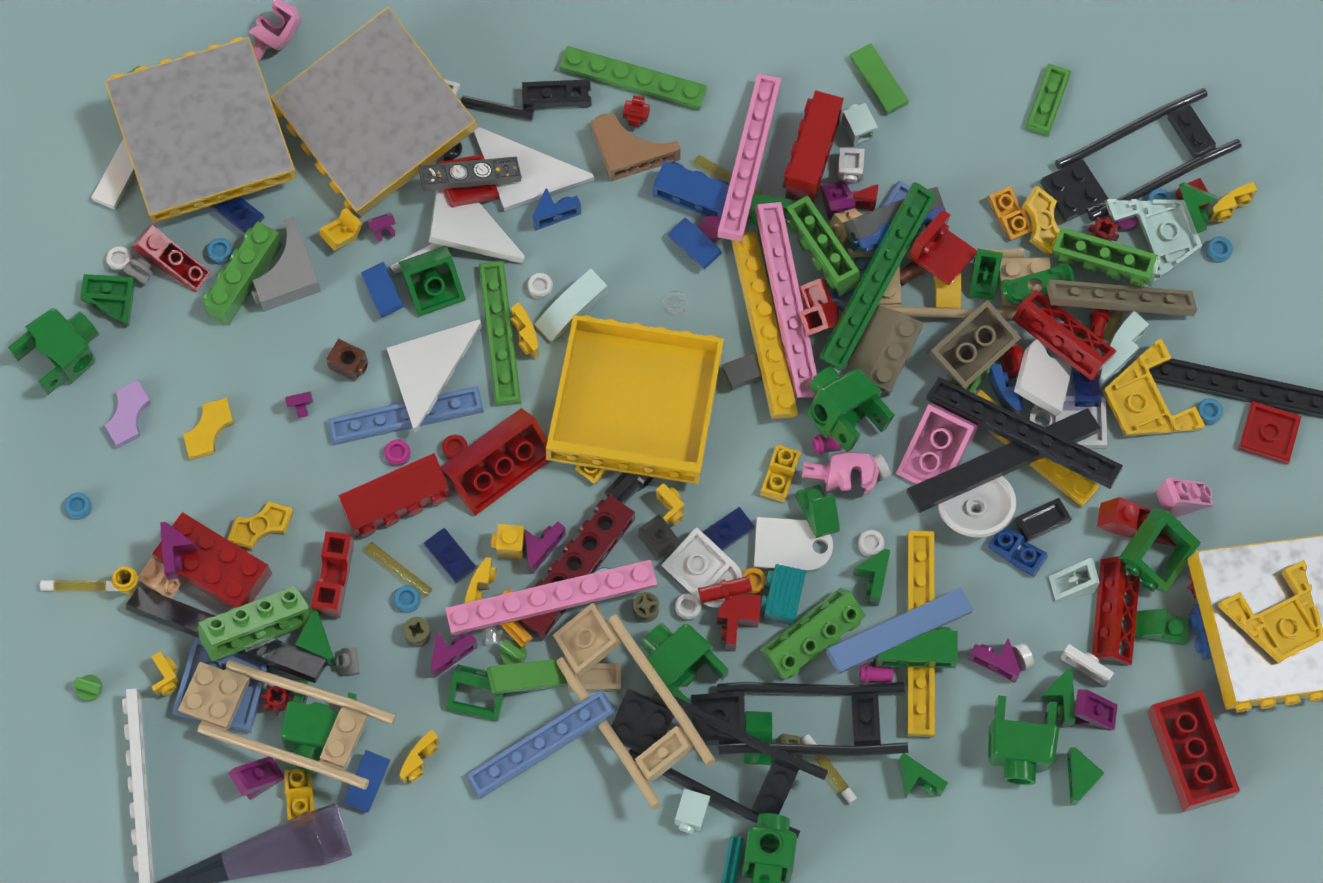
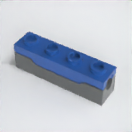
(871, 227)

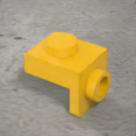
(342, 230)
(671, 500)
(170, 680)

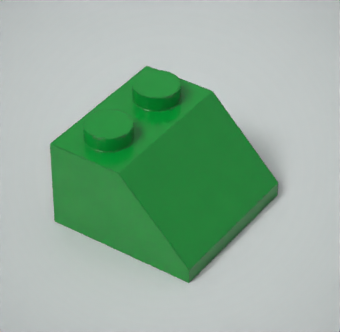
(432, 280)

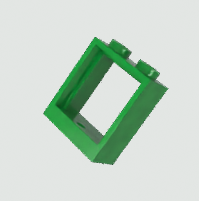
(1143, 539)

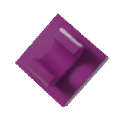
(380, 223)
(299, 402)

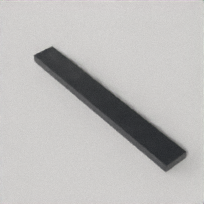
(1239, 386)
(1024, 432)
(994, 464)
(186, 619)

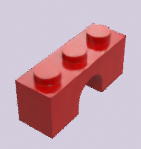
(336, 563)

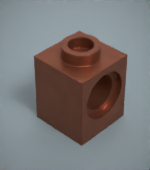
(342, 351)

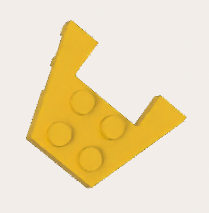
(1139, 403)
(1286, 626)

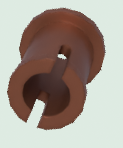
(910, 272)

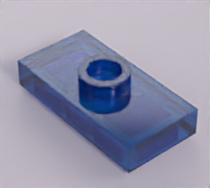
(239, 213)
(1085, 391)
(729, 529)
(450, 555)

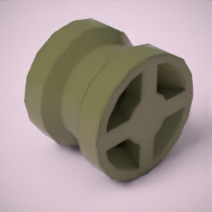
(645, 601)
(417, 637)

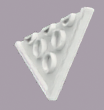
(536, 169)
(470, 230)
(427, 365)

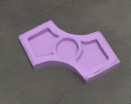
(131, 403)

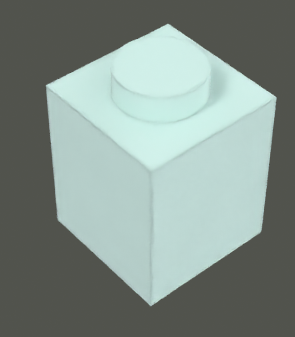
(859, 124)
(691, 811)

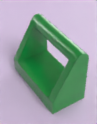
(477, 678)

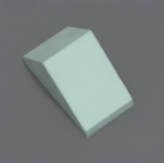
(1075, 580)

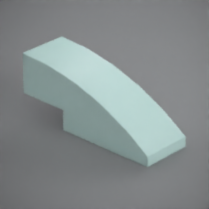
(573, 301)
(1124, 342)

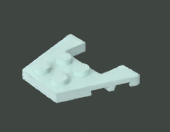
(1165, 227)

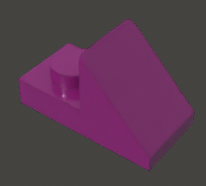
(836, 198)
(172, 545)
(538, 549)
(446, 656)
(1002, 664)
(1094, 710)
(256, 777)

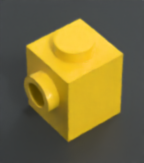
(509, 541)

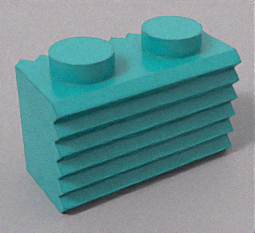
(784, 594)

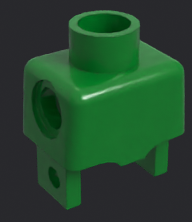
(62, 342)
(844, 402)
(680, 656)
(307, 727)
(1022, 745)
(770, 833)

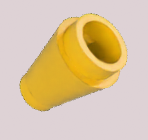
(125, 580)

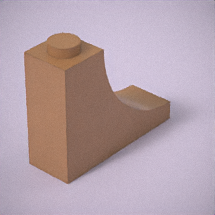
(625, 153)

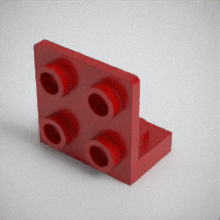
(941, 250)

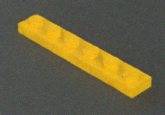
(1069, 482)

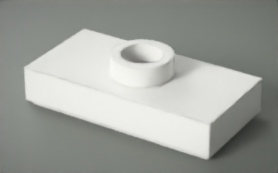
(1087, 664)

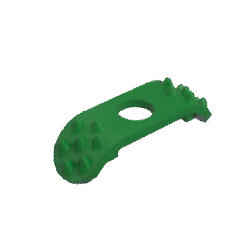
(1017, 289)

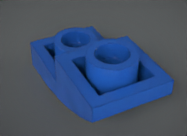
(694, 243)
(382, 289)
(1005, 394)
(1016, 551)
(372, 768)

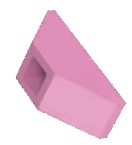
(1184, 496)

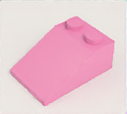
(936, 445)

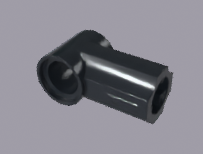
(627, 485)

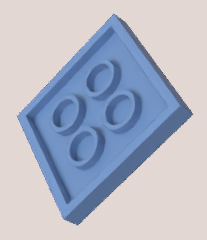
(248, 707)

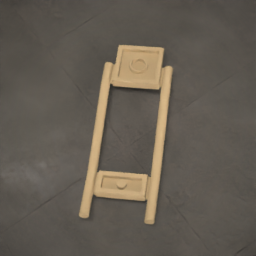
(1012, 266)
(588, 641)
(216, 696)

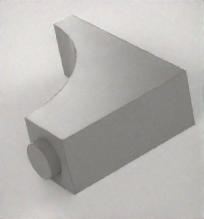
(290, 277)

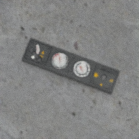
(469, 173)

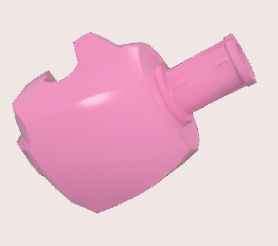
(277, 37)
(838, 471)

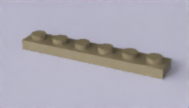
(1121, 297)

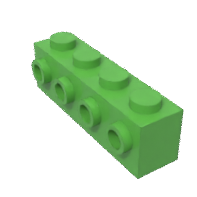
(822, 245)
(1106, 256)
(246, 265)
(253, 623)
(813, 633)

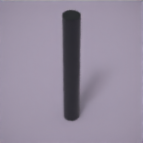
(497, 107)

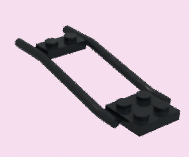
(1081, 193)
(730, 707)
(646, 720)

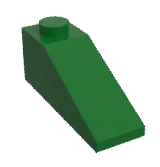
(930, 650)

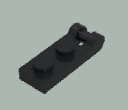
(556, 94)

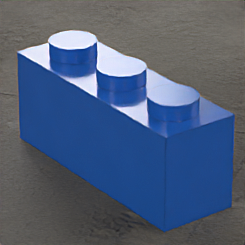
(691, 189)

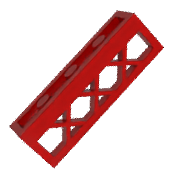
(1061, 336)
(1111, 610)

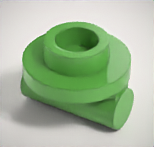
(512, 652)
(88, 687)

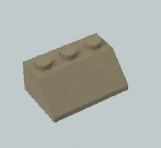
(974, 344)
(885, 347)

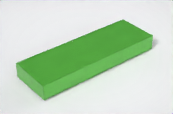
(879, 79)
(1048, 100)
(525, 676)

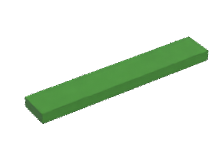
(500, 333)

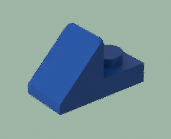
(549, 213)

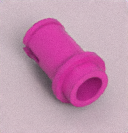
(822, 444)
(873, 673)

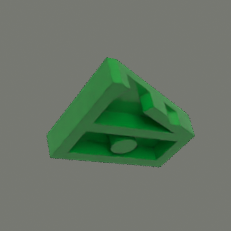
(109, 295)

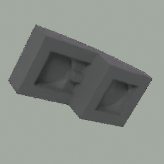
(742, 371)

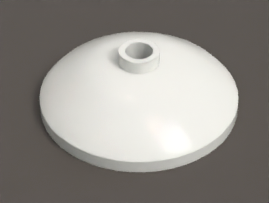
(994, 501)

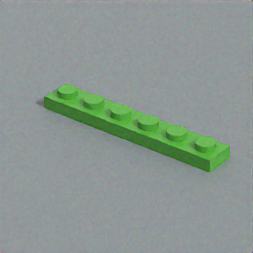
(633, 78)

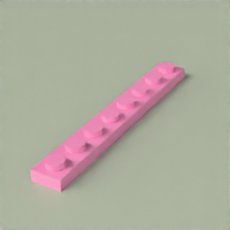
(749, 158)
(786, 297)
(551, 597)

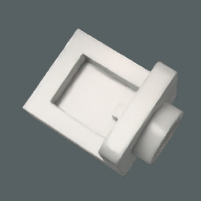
(851, 164)

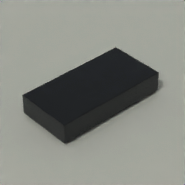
(1042, 520)

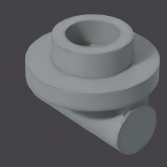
(139, 270)
(347, 661)

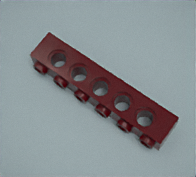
(606, 511)

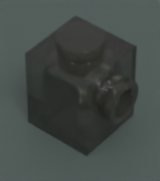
(658, 537)

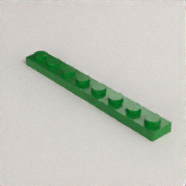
(877, 276)

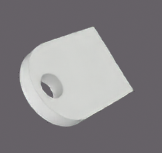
(1043, 378)
(1096, 441)
(789, 544)
(701, 564)

